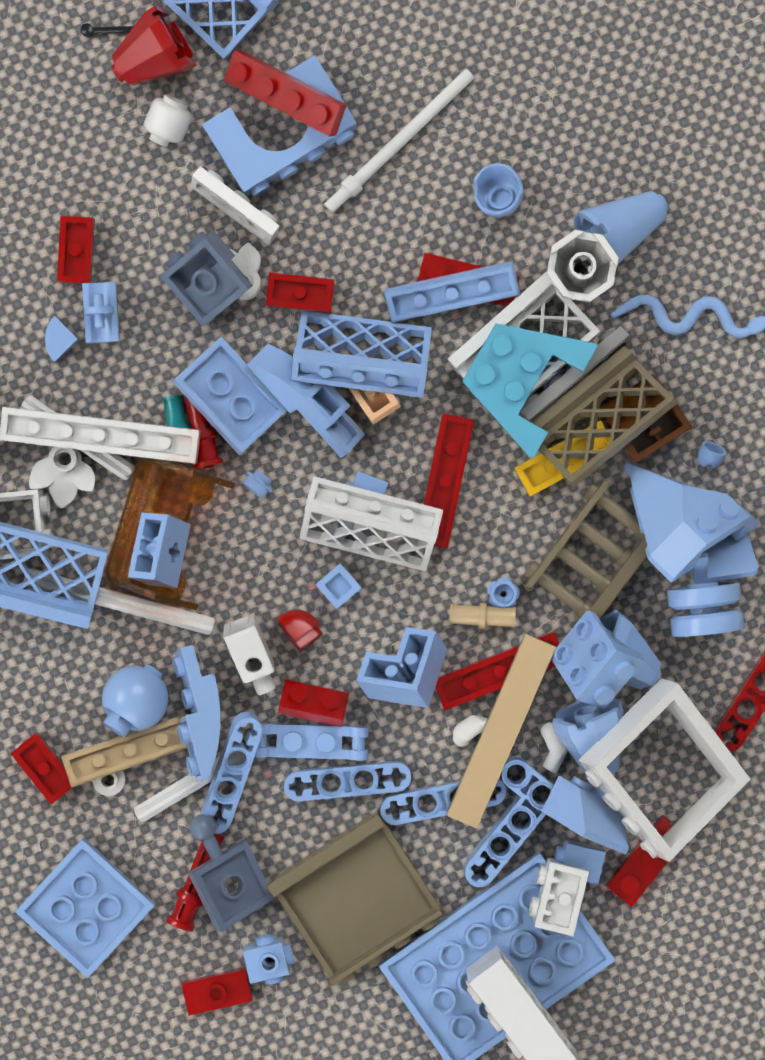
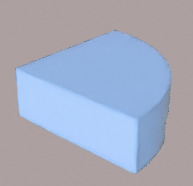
(58, 339)

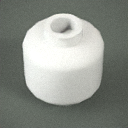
(167, 120)

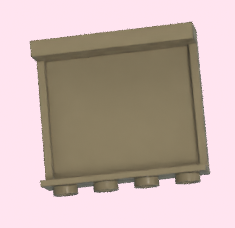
(356, 898)

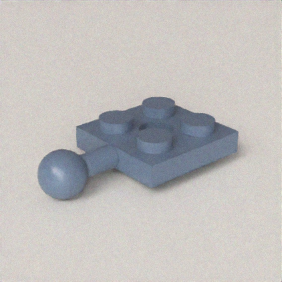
(212, 875)

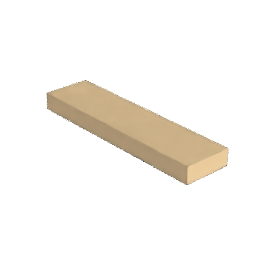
(123, 752)

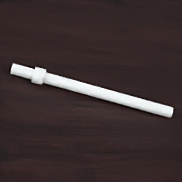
(353, 184)

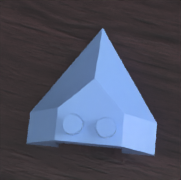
(682, 519)

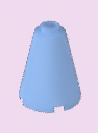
(624, 221)

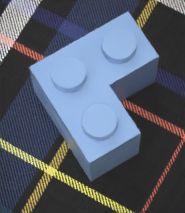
(410, 674)

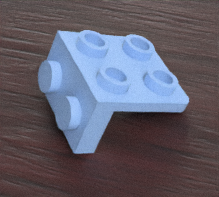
(725, 561)
(593, 662)

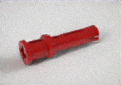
(207, 452)
(188, 898)

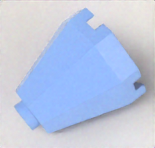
(626, 635)
(583, 725)

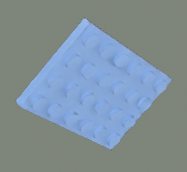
(432, 967)

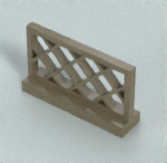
(585, 401)

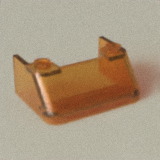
(157, 489)

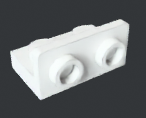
(558, 897)

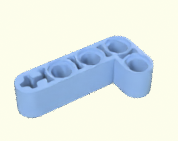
(504, 826)

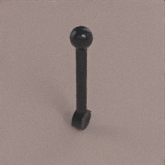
(88, 30)

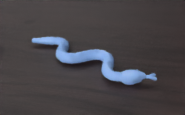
(706, 302)

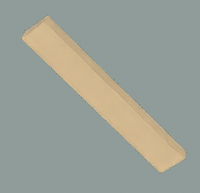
(500, 730)

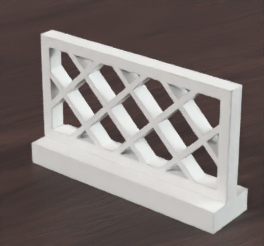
(515, 315)
(382, 514)

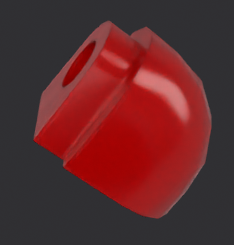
(300, 628)

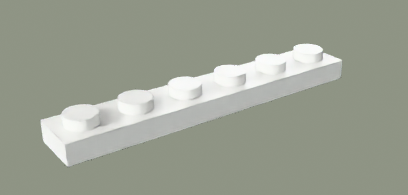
(99, 435)

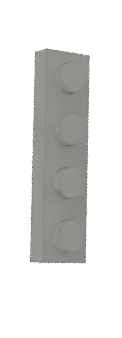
(560, 384)

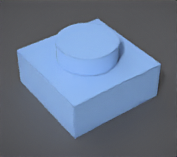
(338, 586)

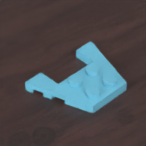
(509, 370)

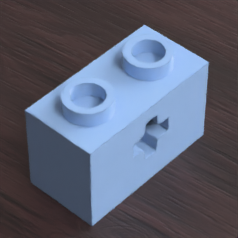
(159, 550)

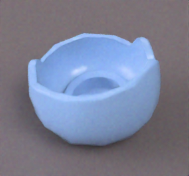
(498, 190)

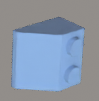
(586, 813)

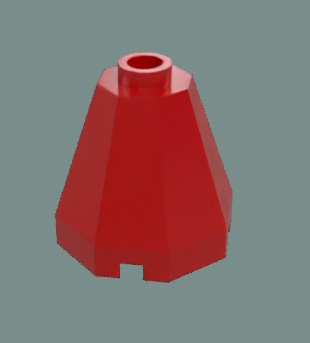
(152, 50)

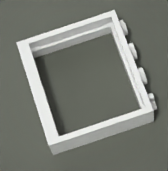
(603, 752)

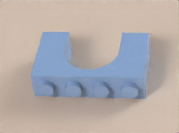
(257, 167)

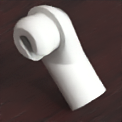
(468, 729)
(557, 749)

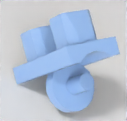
(101, 312)

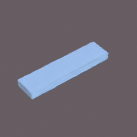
(452, 291)

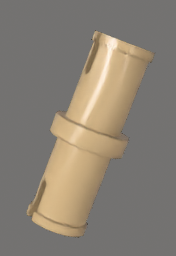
(482, 615)

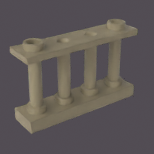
(607, 586)

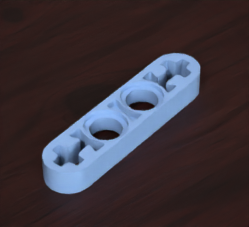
(234, 773)
(348, 787)
(442, 795)

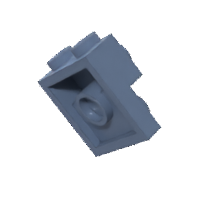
(205, 277)

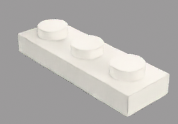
(235, 205)

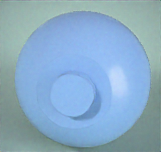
(134, 699)

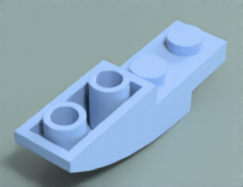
(316, 402)
(201, 727)

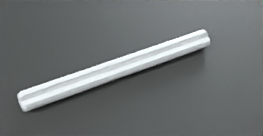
(133, 605)

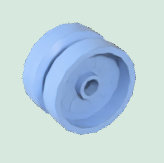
(705, 608)

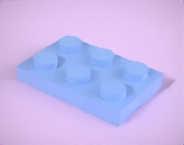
(229, 395)

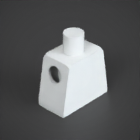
(247, 641)

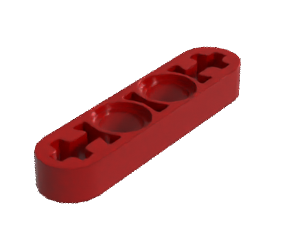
(747, 691)

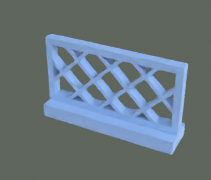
(263, 7)
(360, 370)
(43, 603)

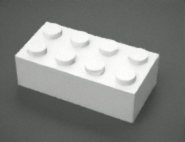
(516, 1009)

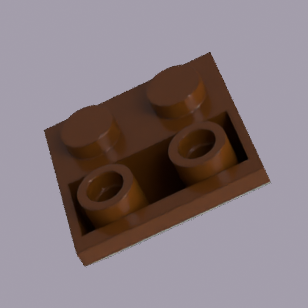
(658, 434)

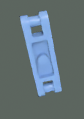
(313, 741)

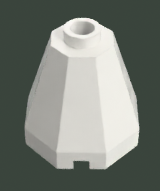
(592, 256)

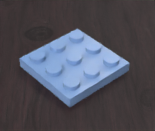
(85, 907)

